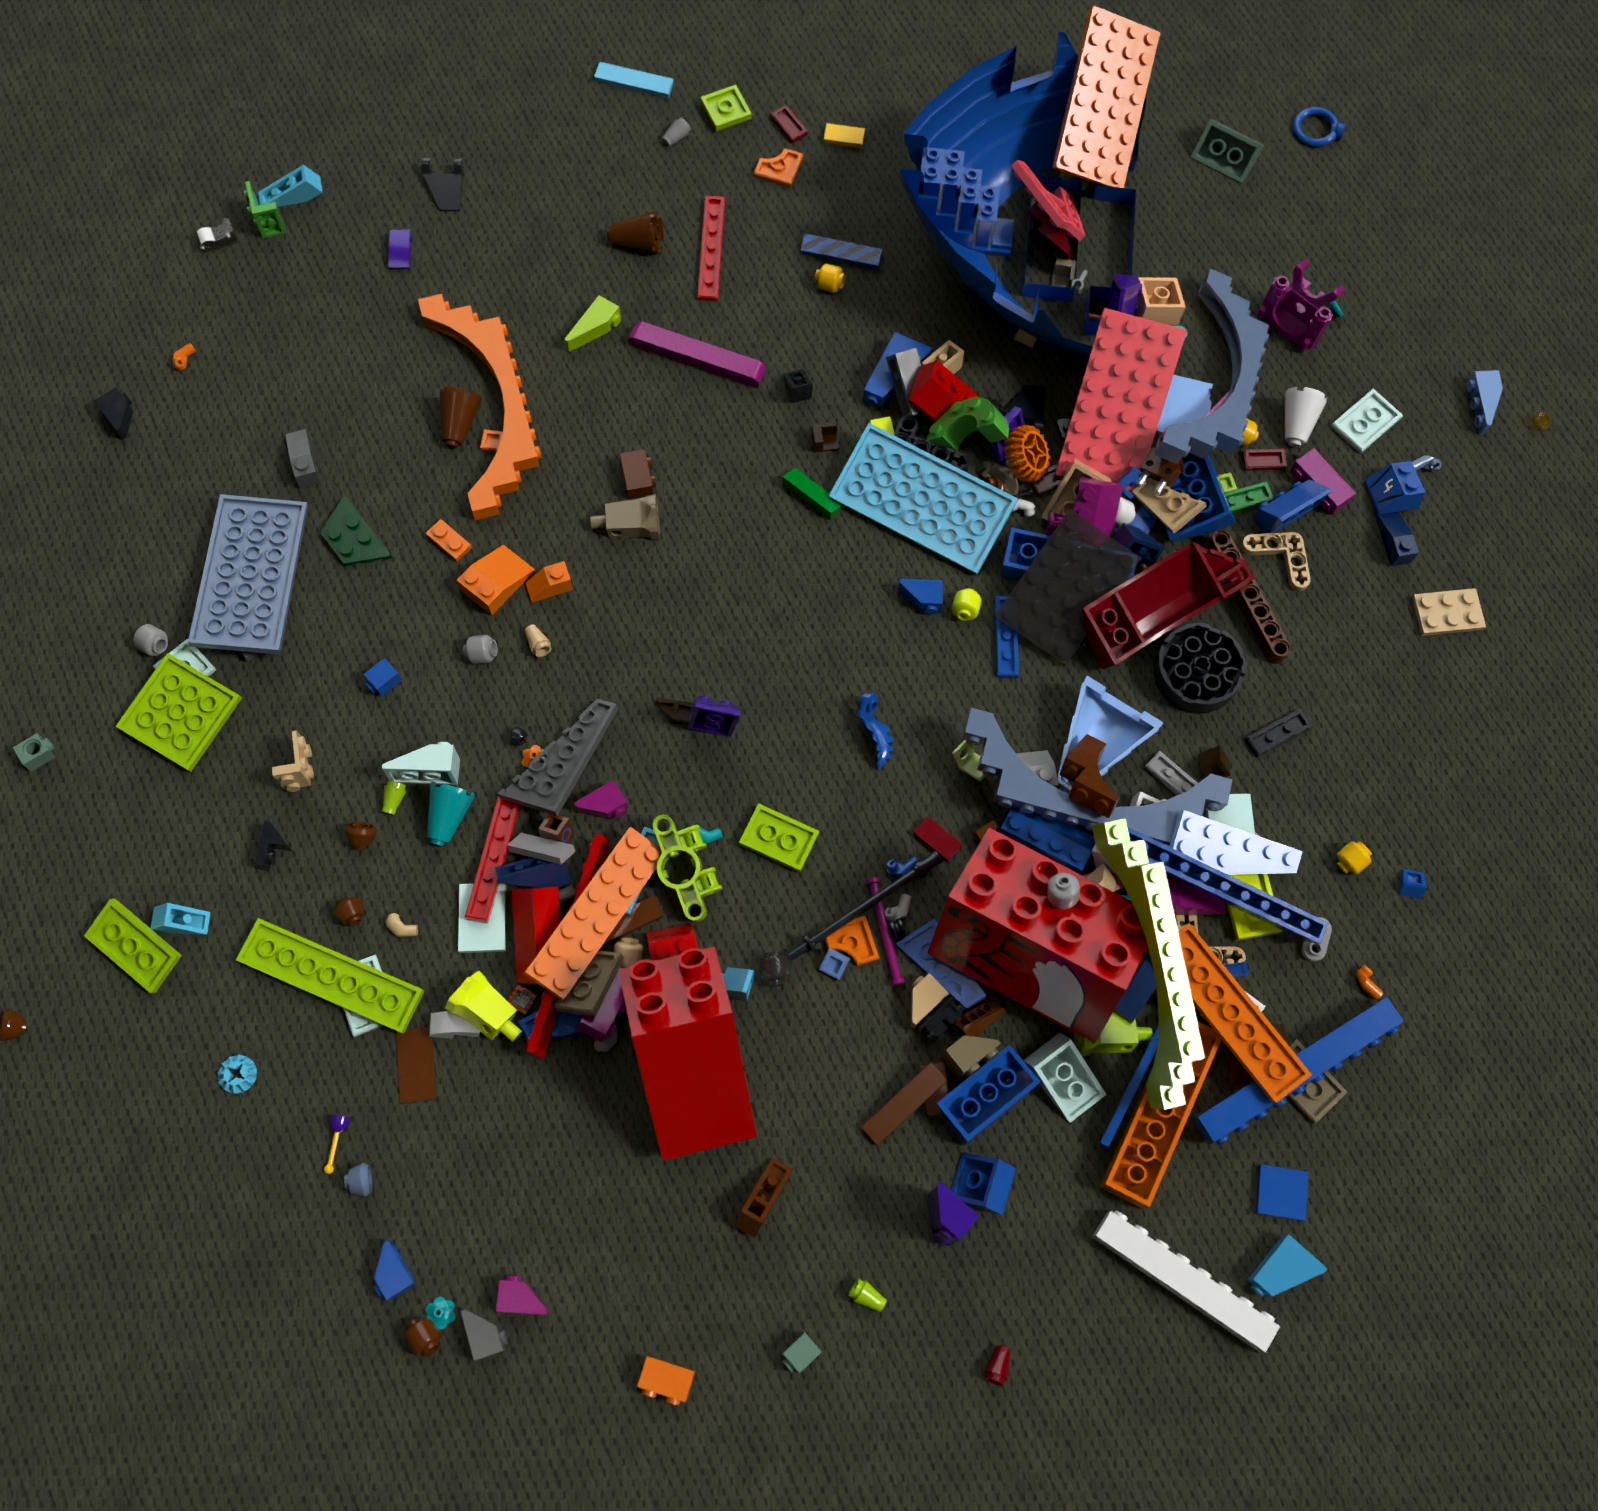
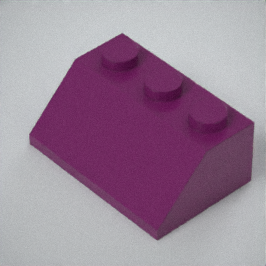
(1098, 503)

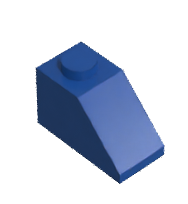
(923, 594)
(392, 1273)

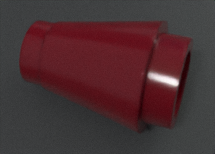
(998, 1366)

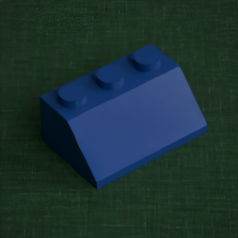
(1290, 505)

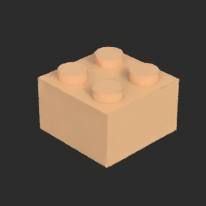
(1160, 300)

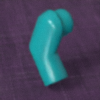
(709, 836)

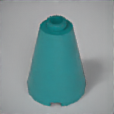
(446, 811)

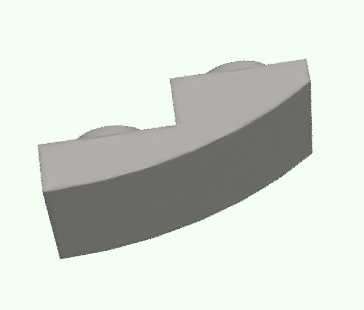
(448, 1024)

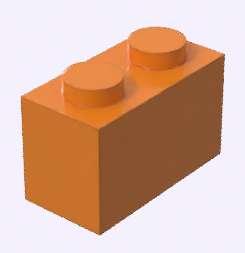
(665, 1380)

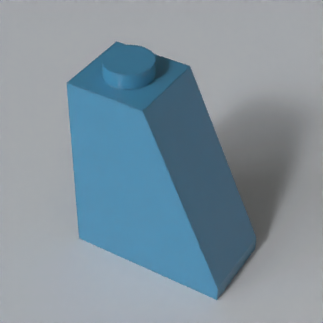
(1284, 1268)

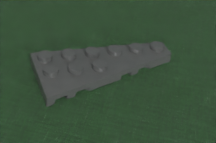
(559, 766)

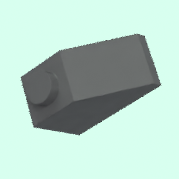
(483, 1336)

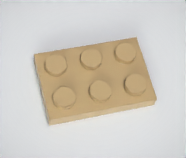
(1448, 612)

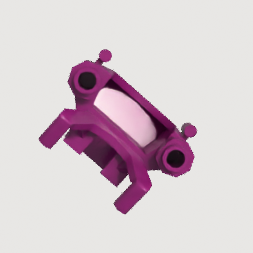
(1295, 310)

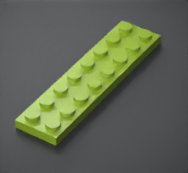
(330, 975)

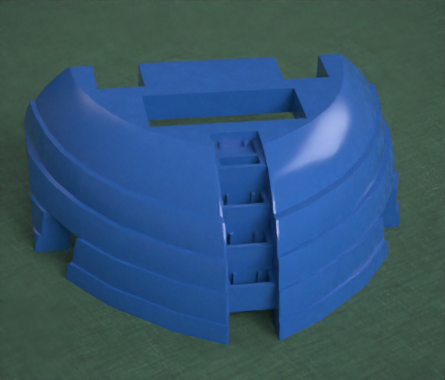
(965, 173)

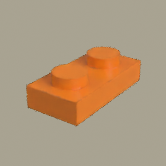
(448, 540)

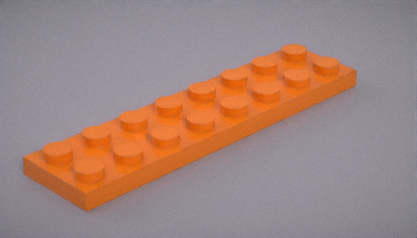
(594, 914)
(1239, 1020)

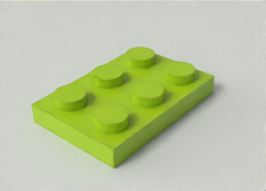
(779, 838)

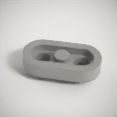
(1307, 950)

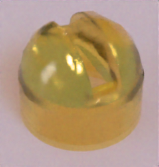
(1542, 420)

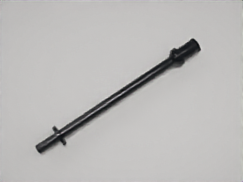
(918, 869)

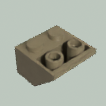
(967, 1053)

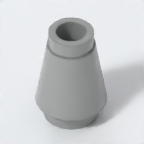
(676, 132)

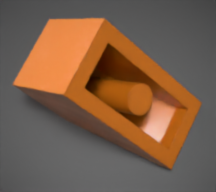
(549, 582)

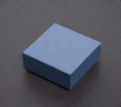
(834, 963)

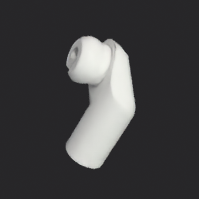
(1027, 506)

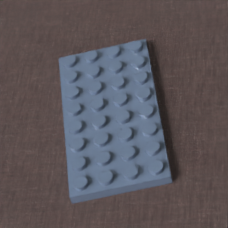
(248, 574)

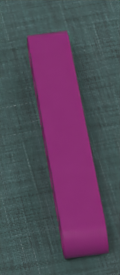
(697, 353)

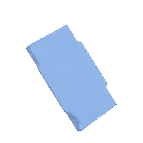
(1185, 402)

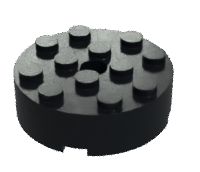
(1197, 688)

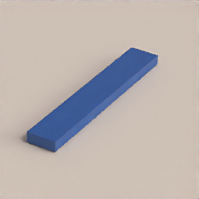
(1130, 1093)

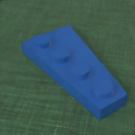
(958, 984)

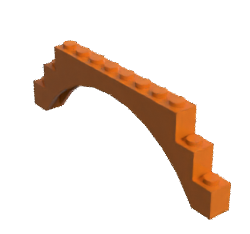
(516, 446)

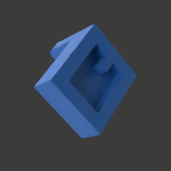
(1130, 479)

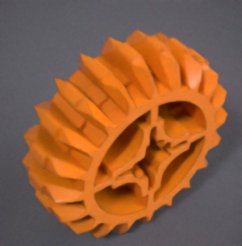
(1027, 453)

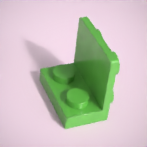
(265, 216)

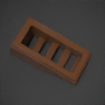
(974, 1021)

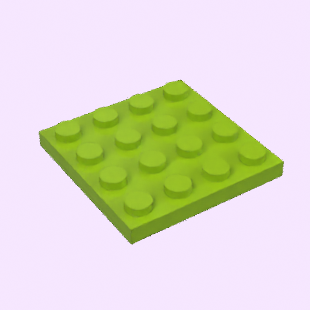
(179, 712)

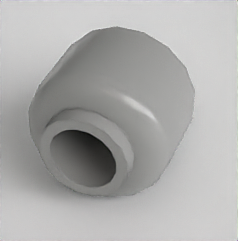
(150, 640)
(480, 649)
(1063, 890)

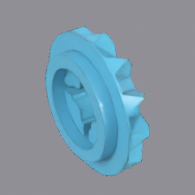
(247, 1070)

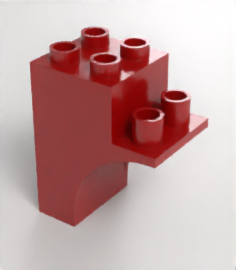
(688, 1052)

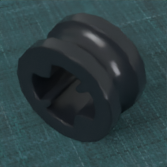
(897, 929)

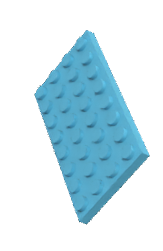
(923, 498)

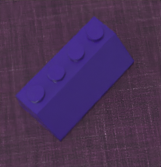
(949, 1215)

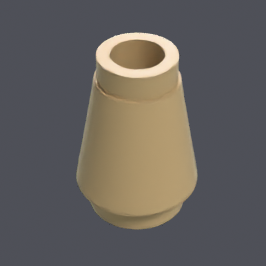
(537, 641)

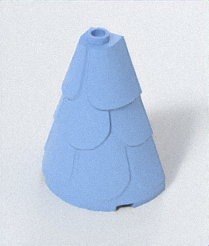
(1109, 722)

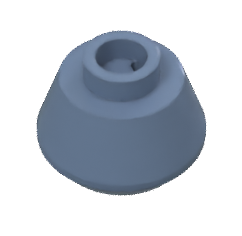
(359, 1180)

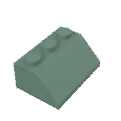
(1227, 150)

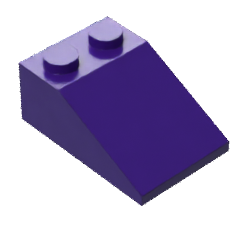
(1124, 294)
(713, 716)

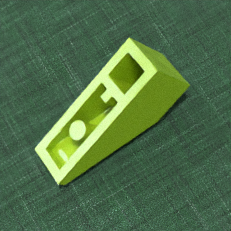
(594, 323)

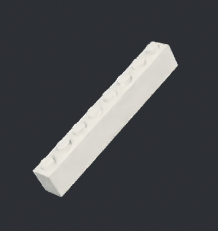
(1186, 1282)

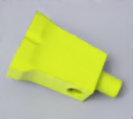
(484, 1008)

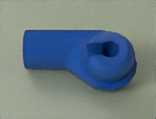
(899, 869)

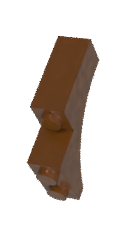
(1082, 769)

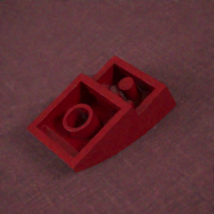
(1051, 236)

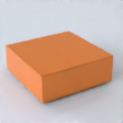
(490, 440)

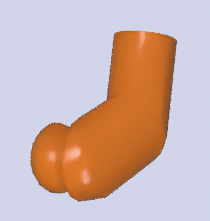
(180, 356)

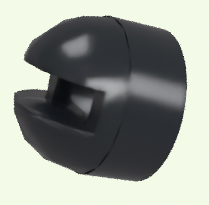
(516, 737)

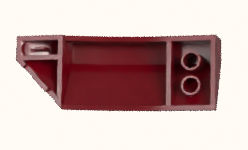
(1160, 600)

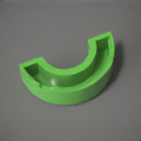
(967, 418)

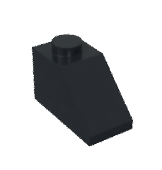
(116, 410)

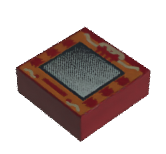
(522, 999)

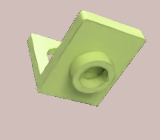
(969, 762)

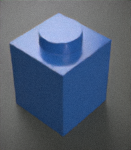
(382, 678)

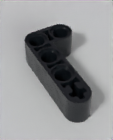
(939, 451)

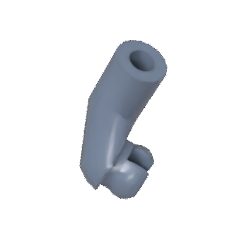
(1428, 463)

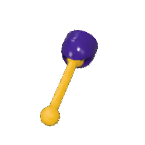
(338, 1125)

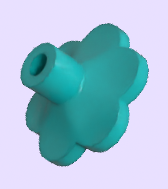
(1335, 308)
(447, 1314)

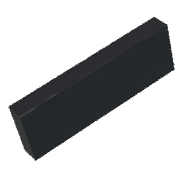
(1278, 732)

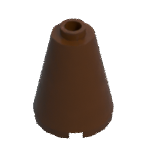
(638, 233)
(457, 414)

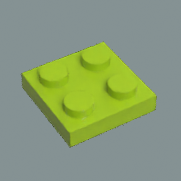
(726, 108)

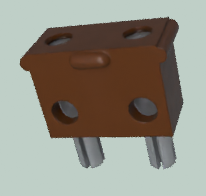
(1159, 470)

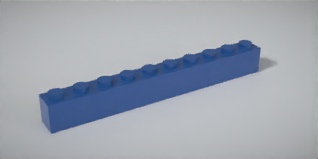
(1233, 891)
(1319, 1057)

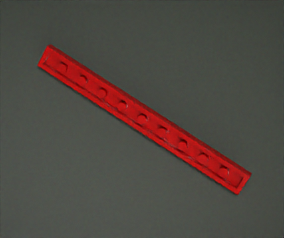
(545, 1019)

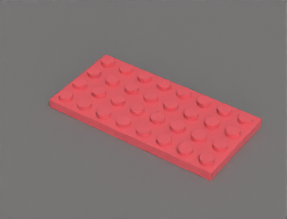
(1121, 394)

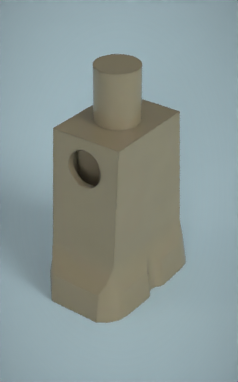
(630, 518)

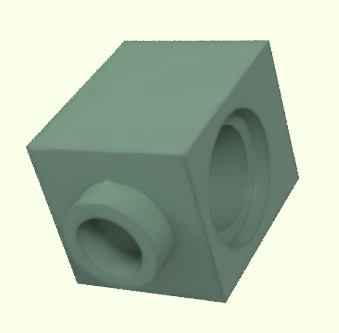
(26, 749)
(801, 1354)

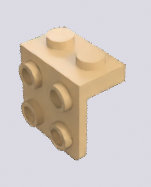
(296, 775)

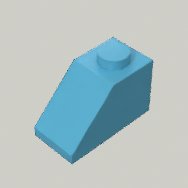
(180, 920)
(738, 982)

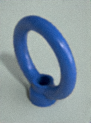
(1336, 128)

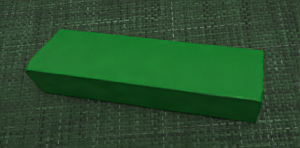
(811, 493)

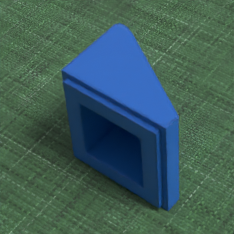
(1412, 884)

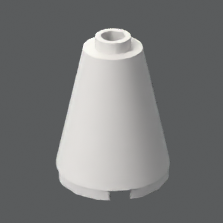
(1301, 414)

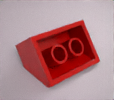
(937, 390)

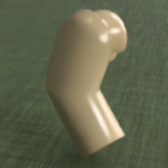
(398, 928)

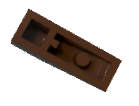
(763, 1197)

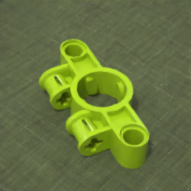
(672, 844)

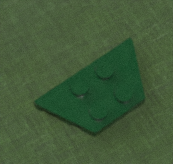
(352, 537)

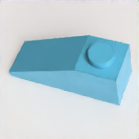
(293, 188)

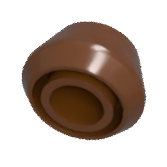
(360, 834)
(349, 911)
(11, 1025)

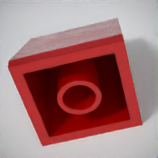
(671, 941)

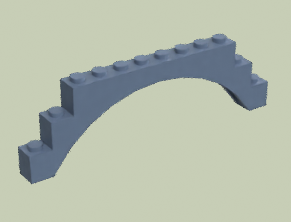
(1246, 343)
(1026, 790)

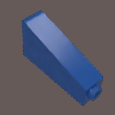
(880, 385)

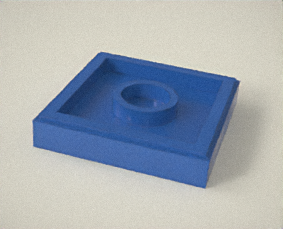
(1282, 1192)

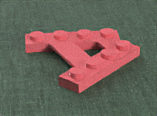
(1059, 206)

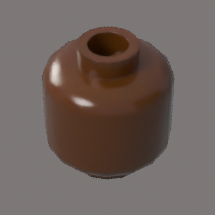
(422, 1337)

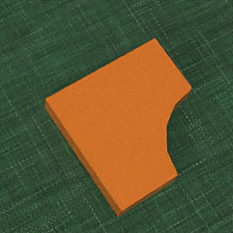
(779, 169)
(855, 941)

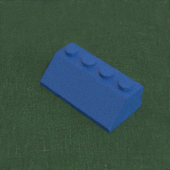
(1049, 838)
(987, 1094)

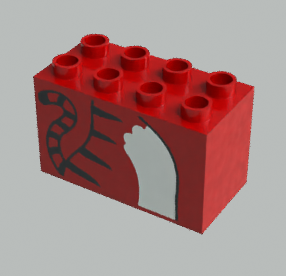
(1048, 958)

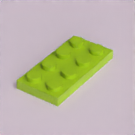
(132, 945)

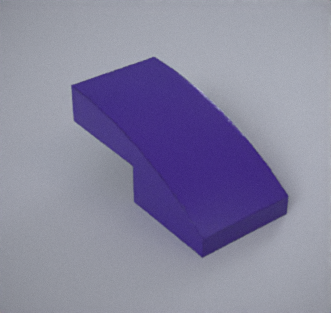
(399, 249)

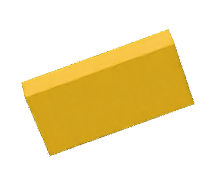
(844, 135)

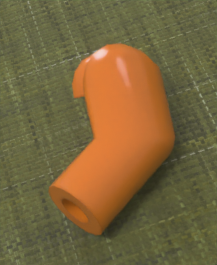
(1366, 984)

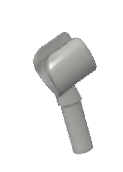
(1079, 282)

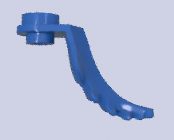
(868, 704)

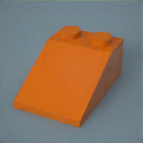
(494, 578)

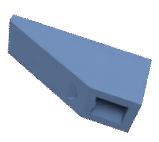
(1485, 393)

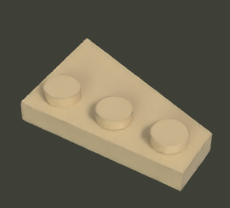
(1169, 506)

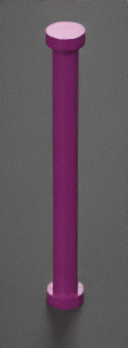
(886, 936)

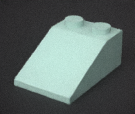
(430, 763)
(1065, 1076)

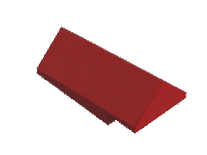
(535, 919)

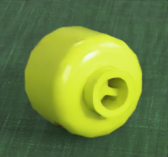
(966, 604)

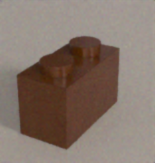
(636, 474)

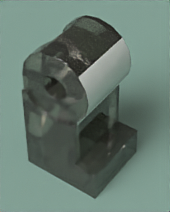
(217, 236)

